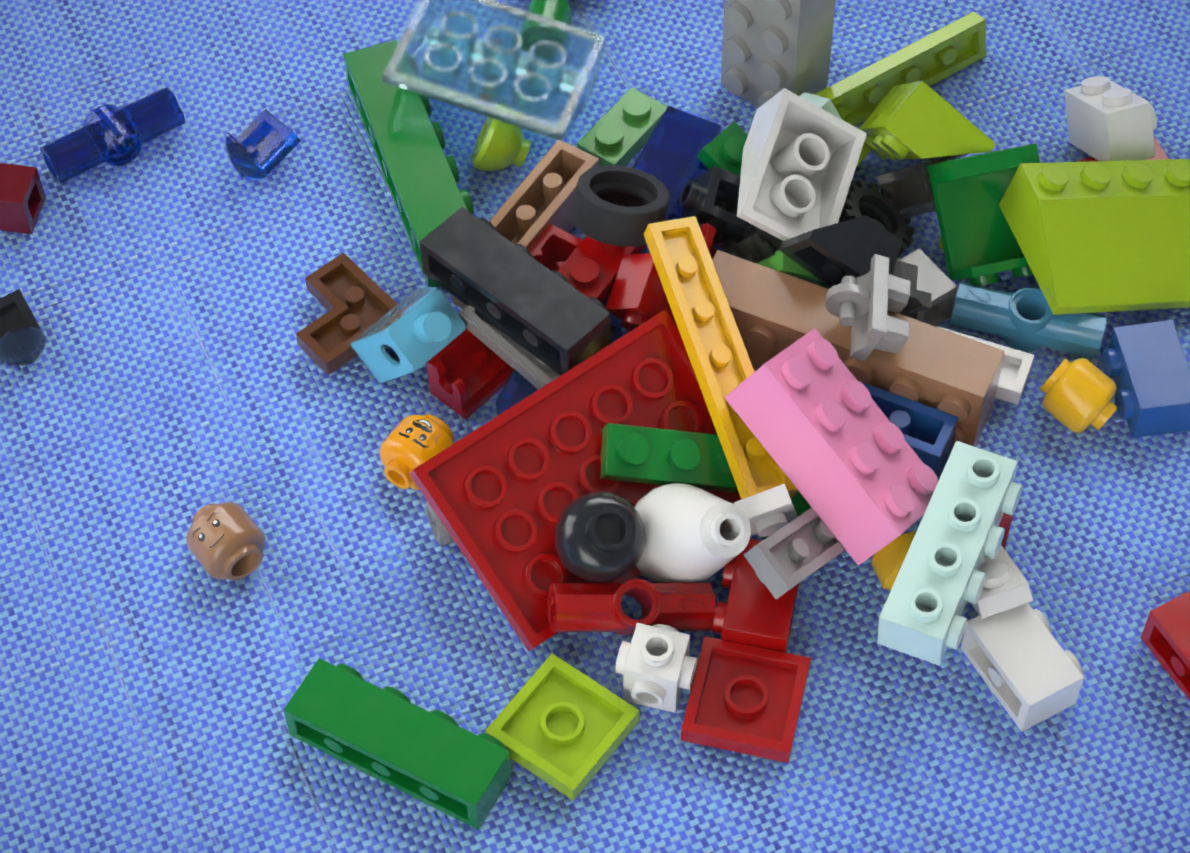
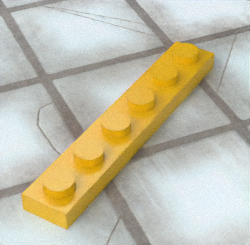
(712, 346)

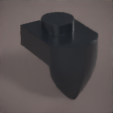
(19, 331)

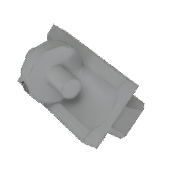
(865, 305)

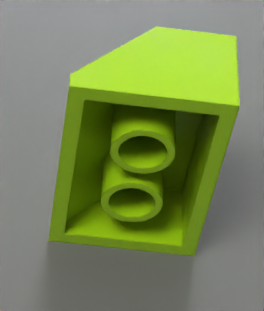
(920, 125)

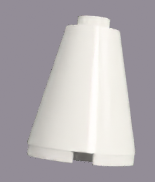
(689, 534)

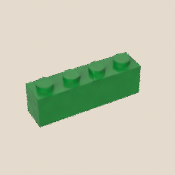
(399, 742)

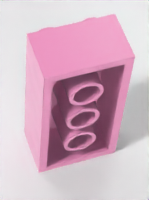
(835, 445)

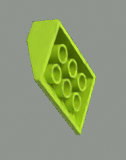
(1104, 232)

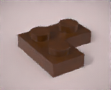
(353, 307)

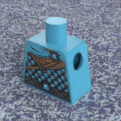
(414, 330)

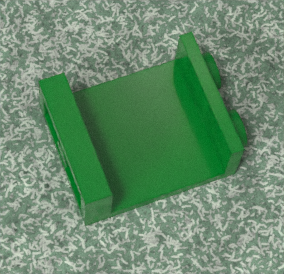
(969, 215)

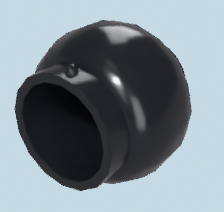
(599, 537)

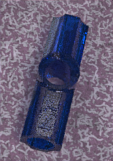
(112, 135)

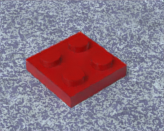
(746, 699)

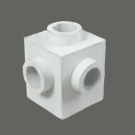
(656, 666)

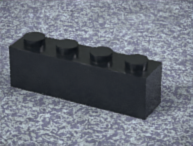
(515, 291)

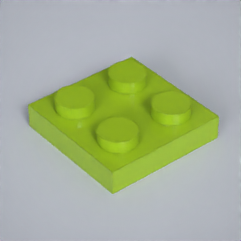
(563, 726)

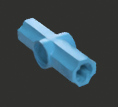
(1027, 320)

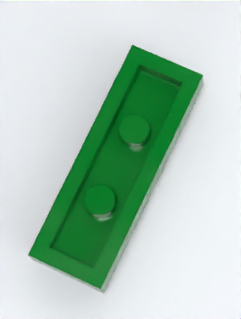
(664, 457)

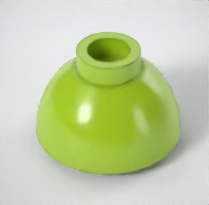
(499, 146)

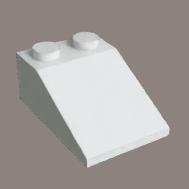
(796, 166)

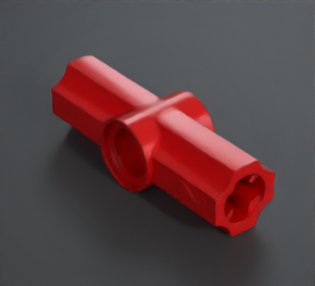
(599, 609)

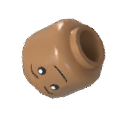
(226, 541)

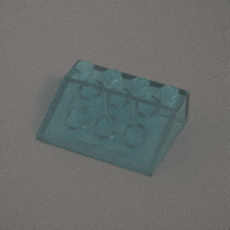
(498, 63)

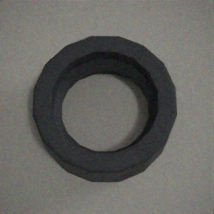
(618, 204)

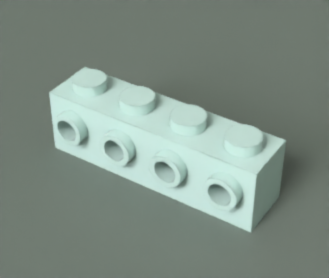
(948, 552)

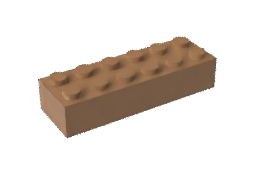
(929, 369)

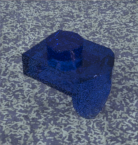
(260, 146)

